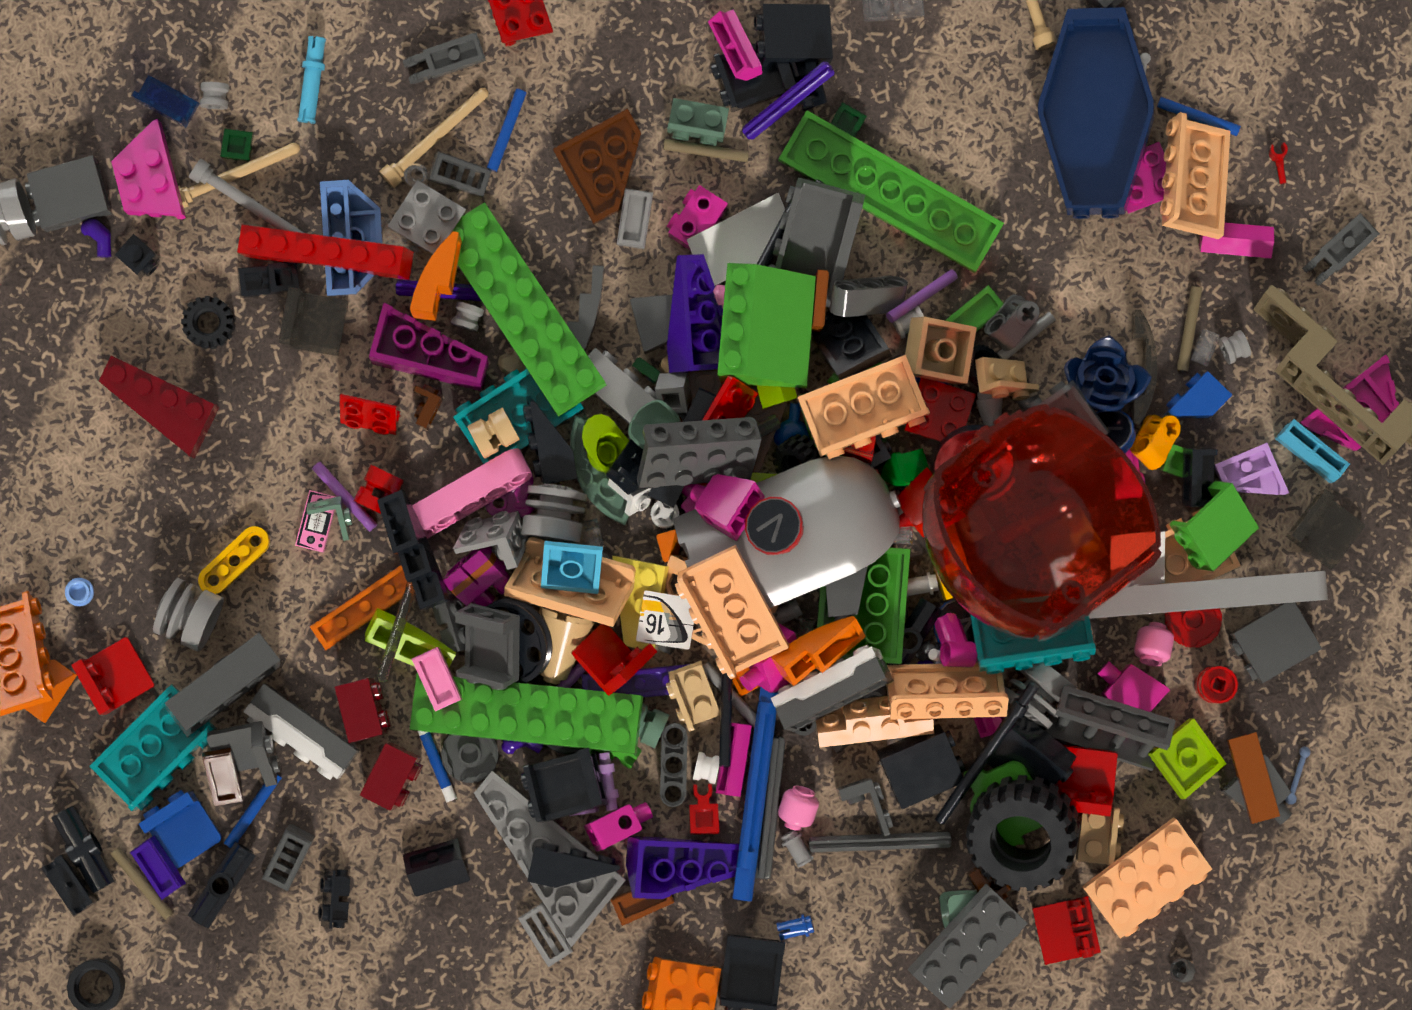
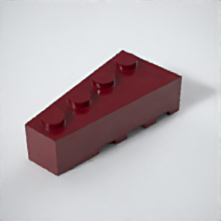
(166, 407)

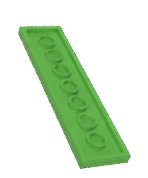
(892, 191)
(525, 312)
(534, 715)

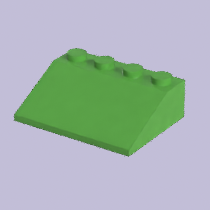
(766, 326)
(881, 605)

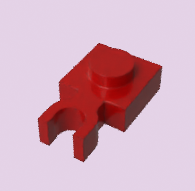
(703, 816)

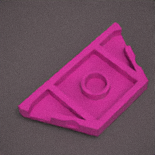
(147, 176)
(1372, 390)

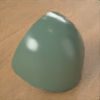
(651, 413)
(953, 902)

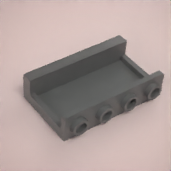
(818, 230)

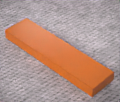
(360, 609)

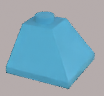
(571, 567)

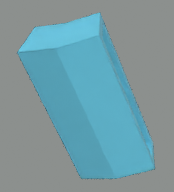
(1312, 451)

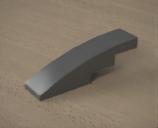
(588, 309)

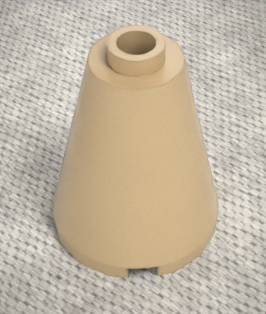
(566, 635)

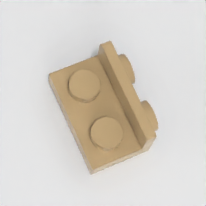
(1003, 378)
(693, 695)
(1099, 837)

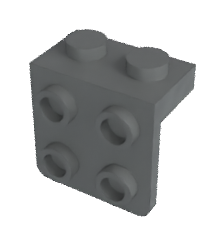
(250, 749)

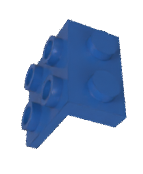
(182, 828)

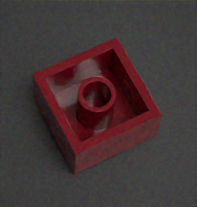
(362, 709)
(391, 776)

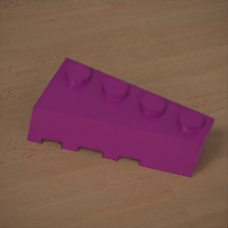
(425, 352)

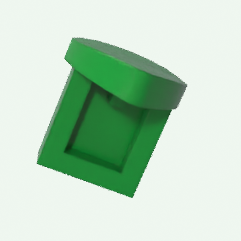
(904, 467)

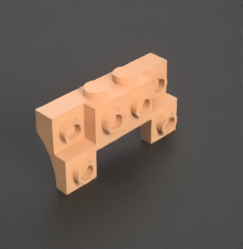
(866, 722)

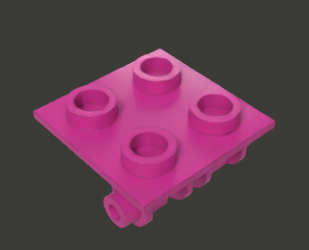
(1148, 183)

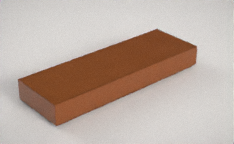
(1253, 777)

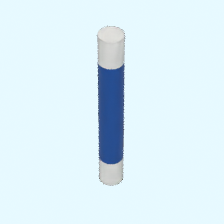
(437, 766)

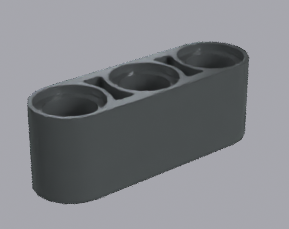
(867, 295)
(667, 778)

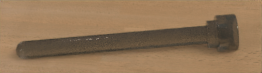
(396, 633)

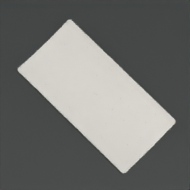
(738, 237)

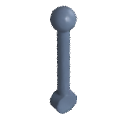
(1304, 753)

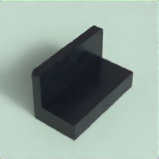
(435, 867)

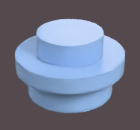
(79, 592)

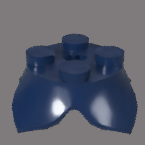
(1107, 362)

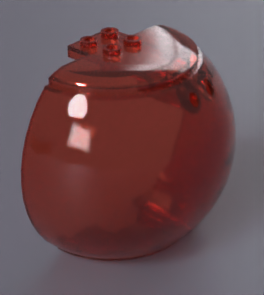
(1038, 523)

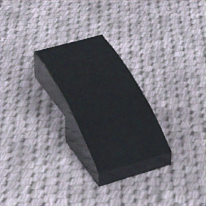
(268, 279)

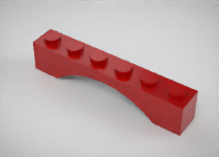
(328, 251)

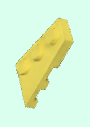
(647, 577)

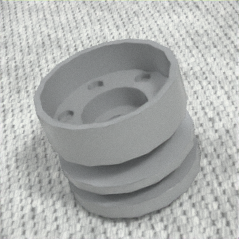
(15, 212)
(554, 513)
(182, 612)
(1050, 688)

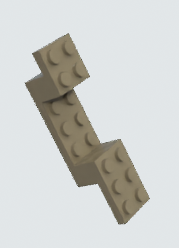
(1318, 386)

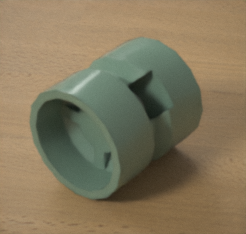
(651, 725)

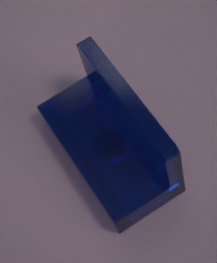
(166, 101)

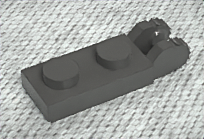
(447, 58)
(1343, 247)

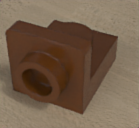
(427, 411)
(980, 880)

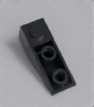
(553, 454)
(560, 868)

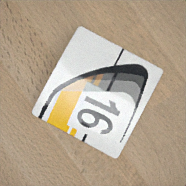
(665, 620)

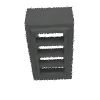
(451, 161)
(299, 835)

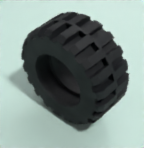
(1016, 865)

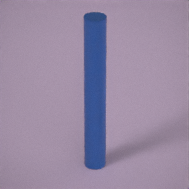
(1198, 116)
(506, 130)
(250, 813)

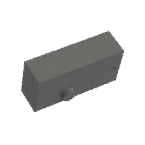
(223, 684)

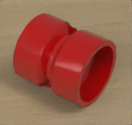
(381, 480)
(1216, 684)

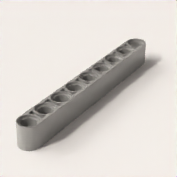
(1216, 594)

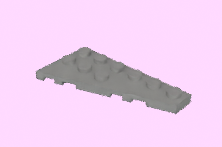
(570, 905)

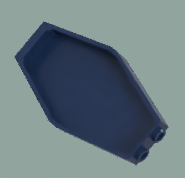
(1096, 112)

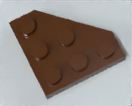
(601, 163)

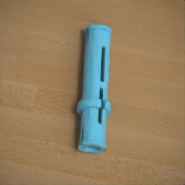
(311, 79)

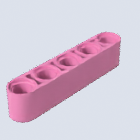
(472, 491)

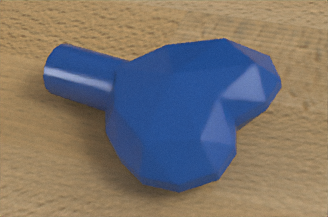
(791, 426)

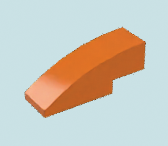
(436, 278)
(818, 649)

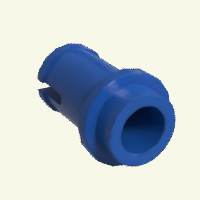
(797, 927)

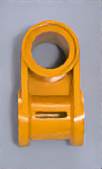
(1154, 442)

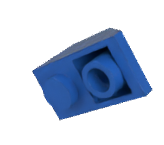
(1200, 400)

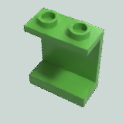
(1216, 528)

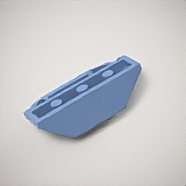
(352, 216)

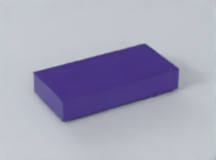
(158, 867)

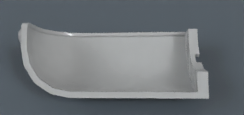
(846, 524)

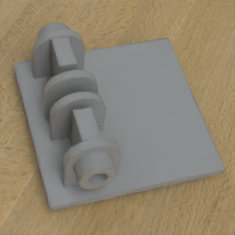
(426, 217)

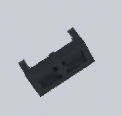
(626, 467)
(1197, 475)
(69, 884)

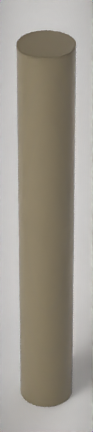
(706, 150)
(1189, 329)
(142, 883)

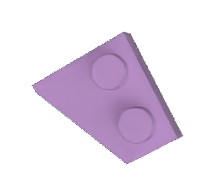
(1253, 472)

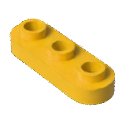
(221, 564)

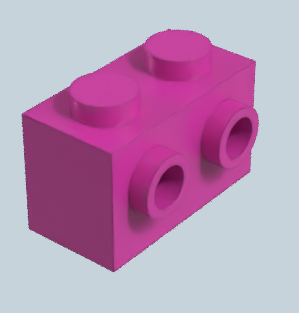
(700, 213)

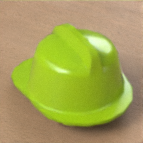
(602, 441)

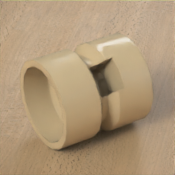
(493, 433)

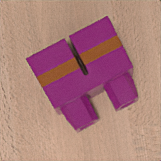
(474, 575)

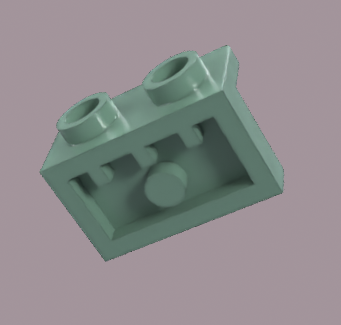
(697, 121)

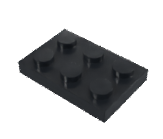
(850, 344)

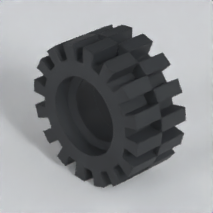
(191, 317)
(793, 448)

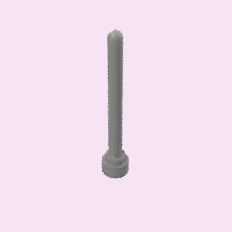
(204, 174)

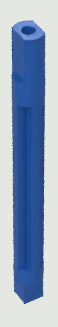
(755, 797)

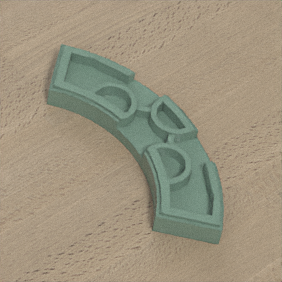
(595, 482)

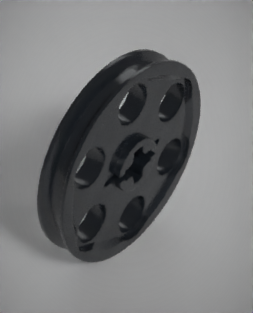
(540, 638)

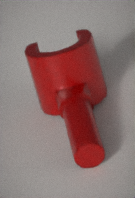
(1279, 160)

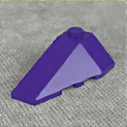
(694, 318)
(670, 865)

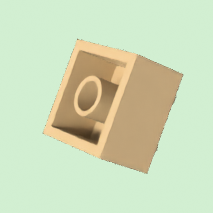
(940, 349)

